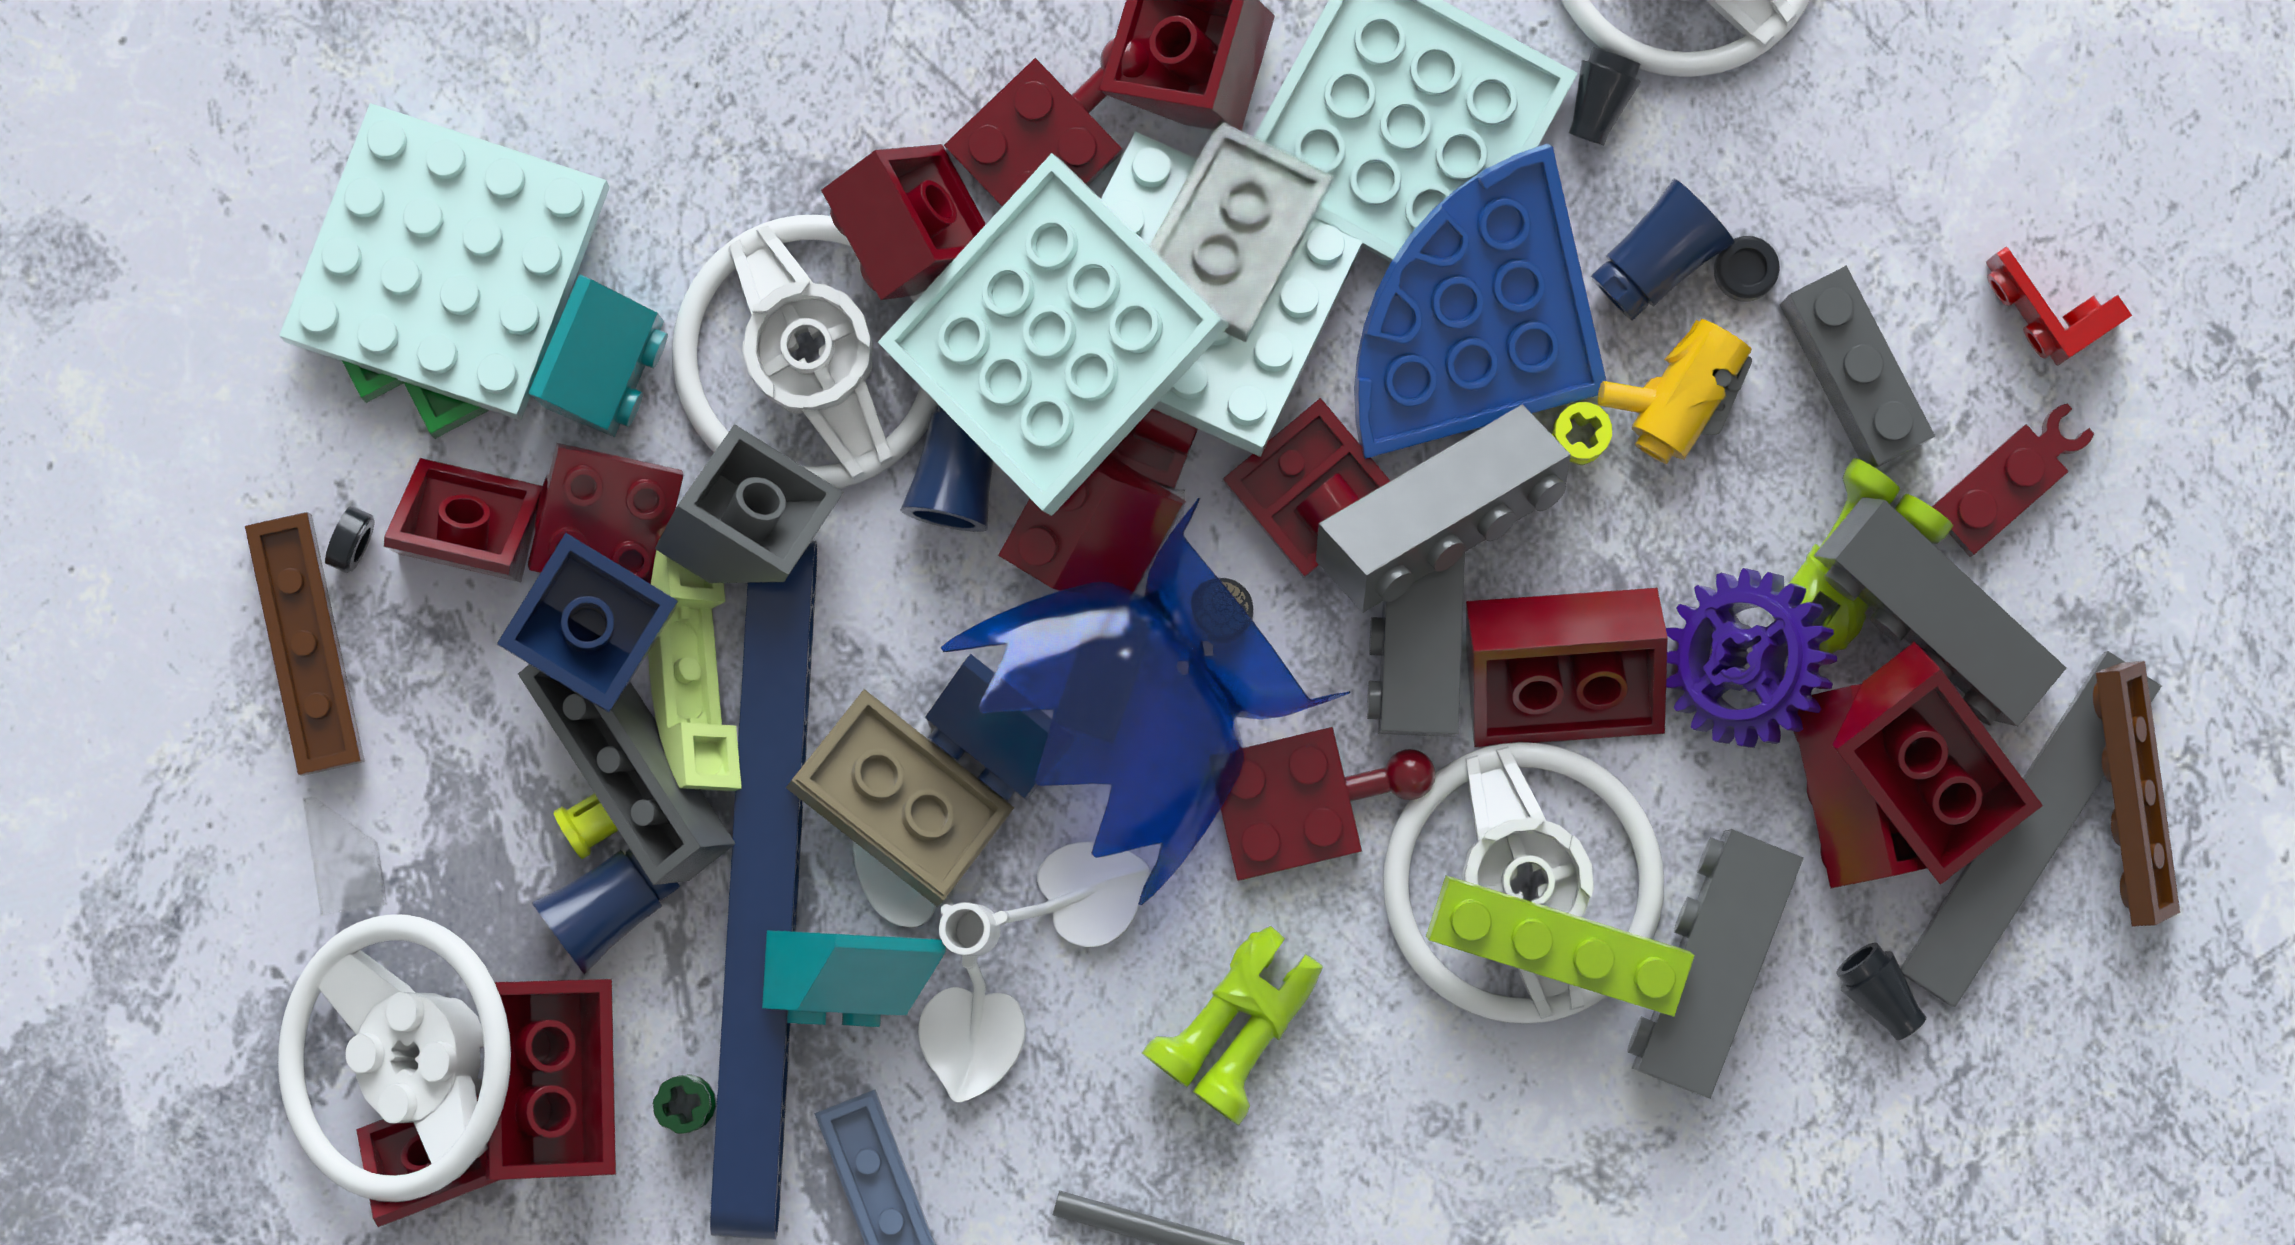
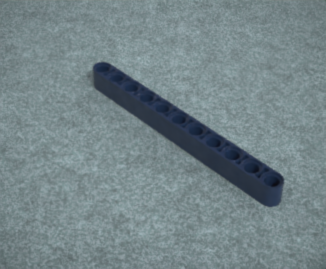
(762, 899)

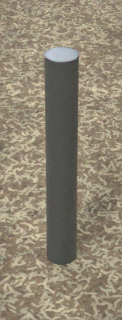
(1133, 1223)

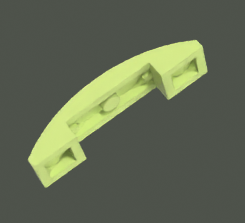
(687, 686)

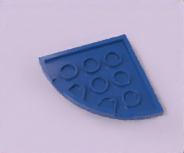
(1478, 313)

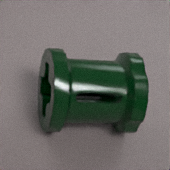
(700, 1114)

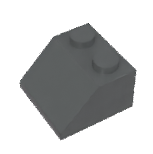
(747, 514)

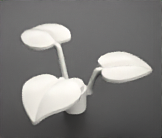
(977, 1036)

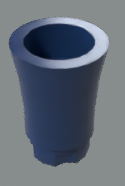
(1661, 251)
(950, 479)
(602, 907)

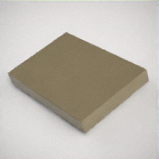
(900, 798)

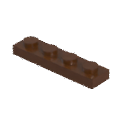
(304, 644)
(2140, 813)

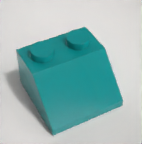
(599, 357)
(846, 975)

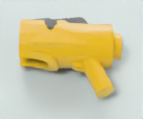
(1690, 395)

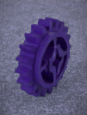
(1717, 626)

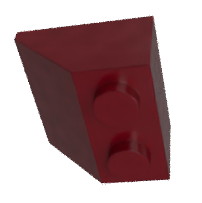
(1199, 58)
(903, 217)
(1098, 534)

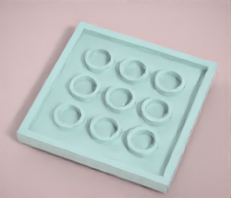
(1407, 110)
(445, 261)
(1052, 334)
(1236, 385)

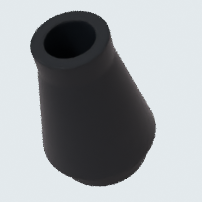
(1602, 94)
(1879, 988)

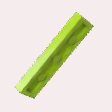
(1559, 945)

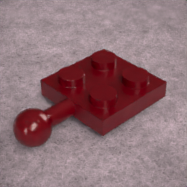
(1040, 118)
(1296, 802)

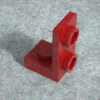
(2044, 330)

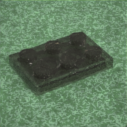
(1239, 223)

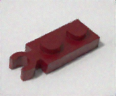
(2008, 481)

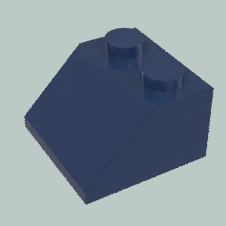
(587, 623)
(1003, 742)

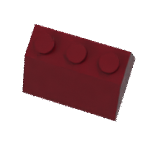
(1566, 666)
(1931, 764)
(1852, 828)
(560, 1082)

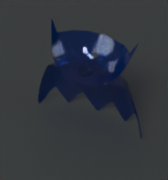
(1125, 709)

